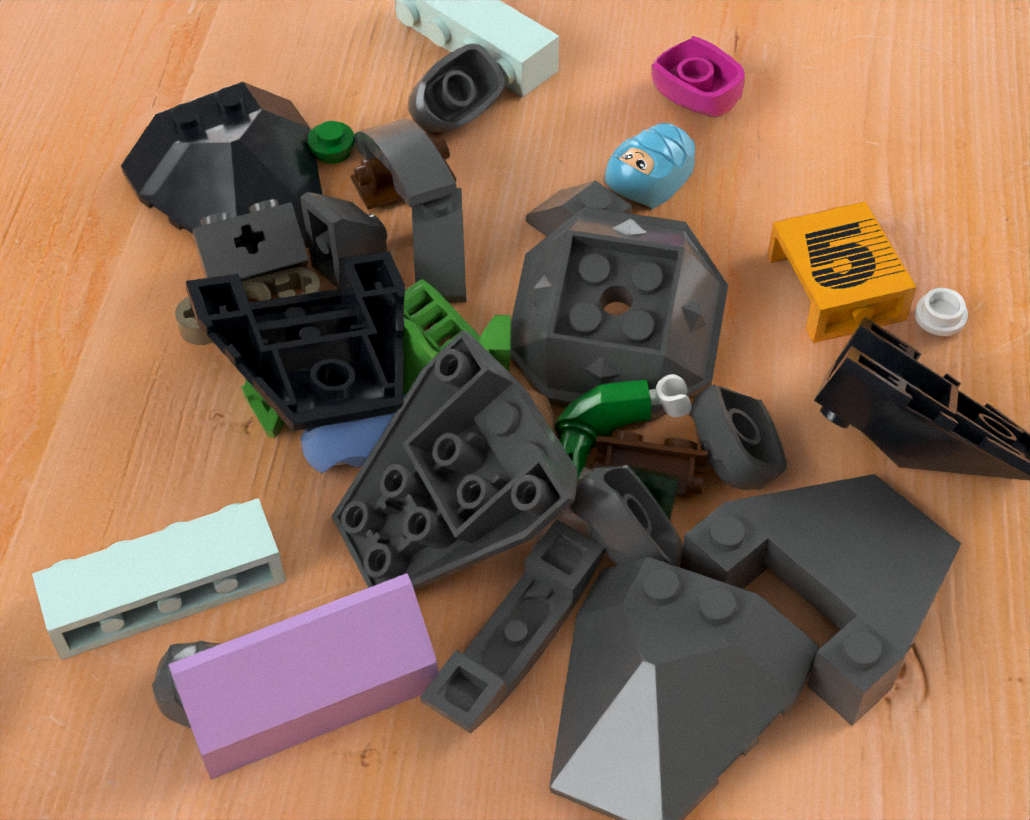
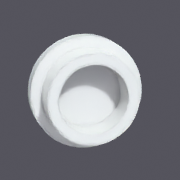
(941, 312)

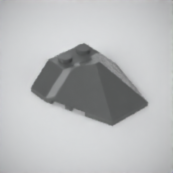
(669, 688)

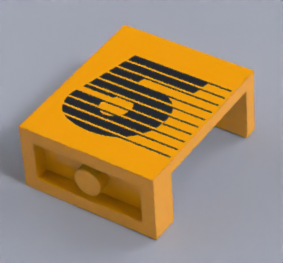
(844, 269)

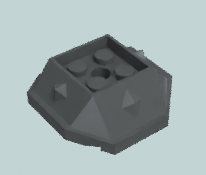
(604, 257)

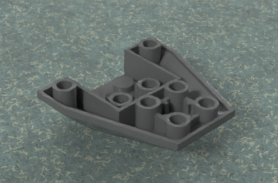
(455, 473)

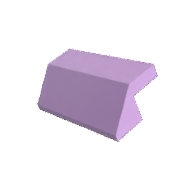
(306, 675)

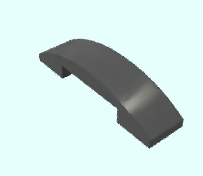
(411, 158)
(518, 631)

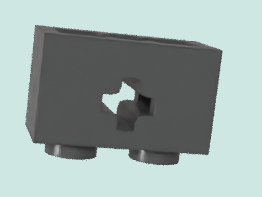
(267, 221)

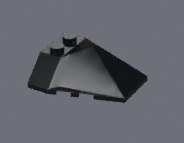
(224, 158)
(318, 352)
(917, 413)

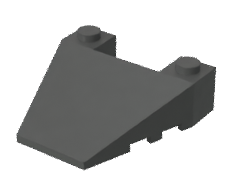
(852, 555)

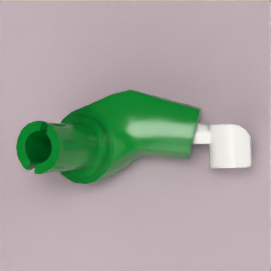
(616, 406)

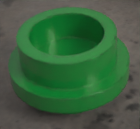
(331, 141)

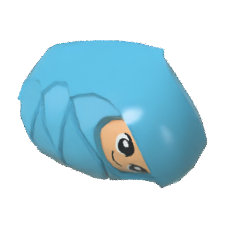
(651, 165)

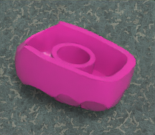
(699, 77)

